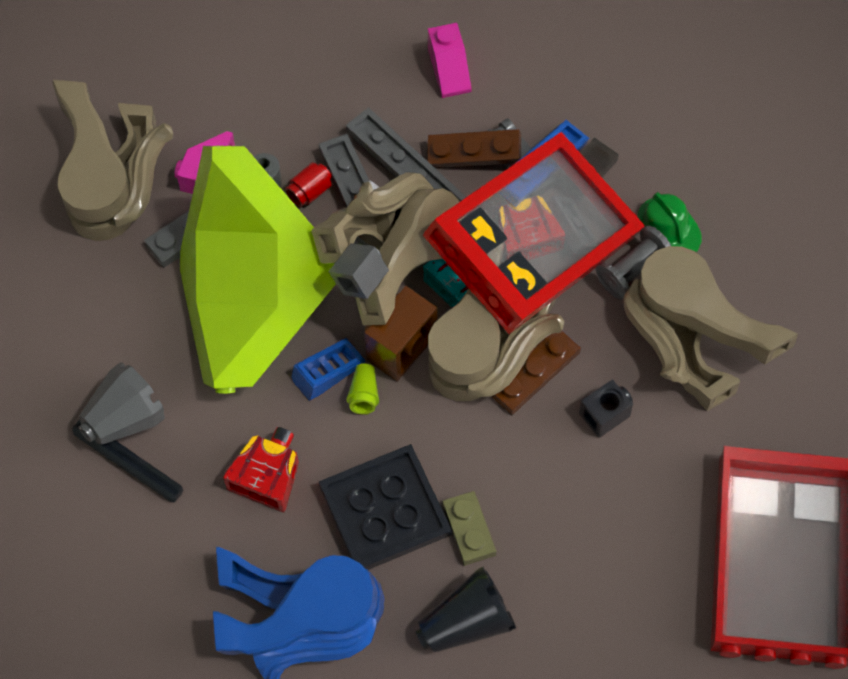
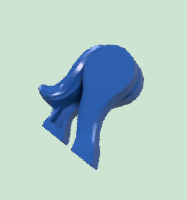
(316, 617)

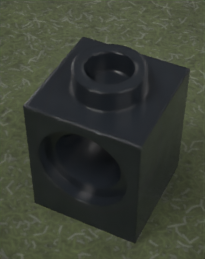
(601, 420)

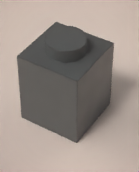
(359, 270)

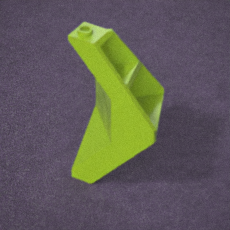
(246, 268)

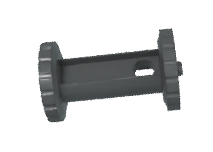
(616, 277)

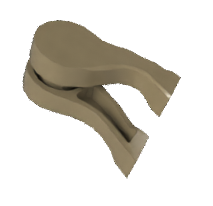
(101, 186)
(392, 222)
(679, 303)
(474, 353)

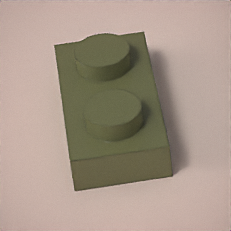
(469, 528)

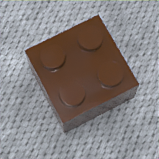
(404, 336)

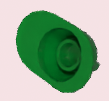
(672, 219)

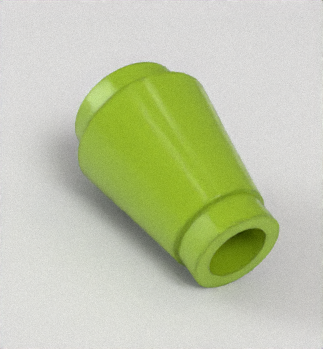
(363, 390)

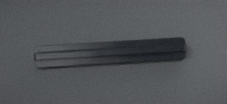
(135, 466)

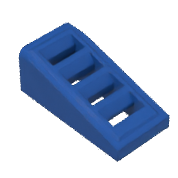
(312, 382)

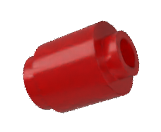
(308, 184)

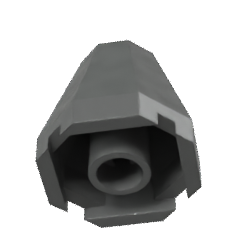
(120, 407)

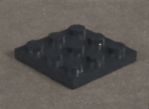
(385, 508)

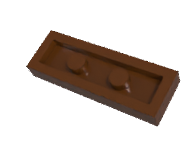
(474, 148)
(539, 368)

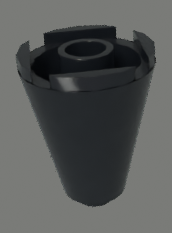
(466, 615)

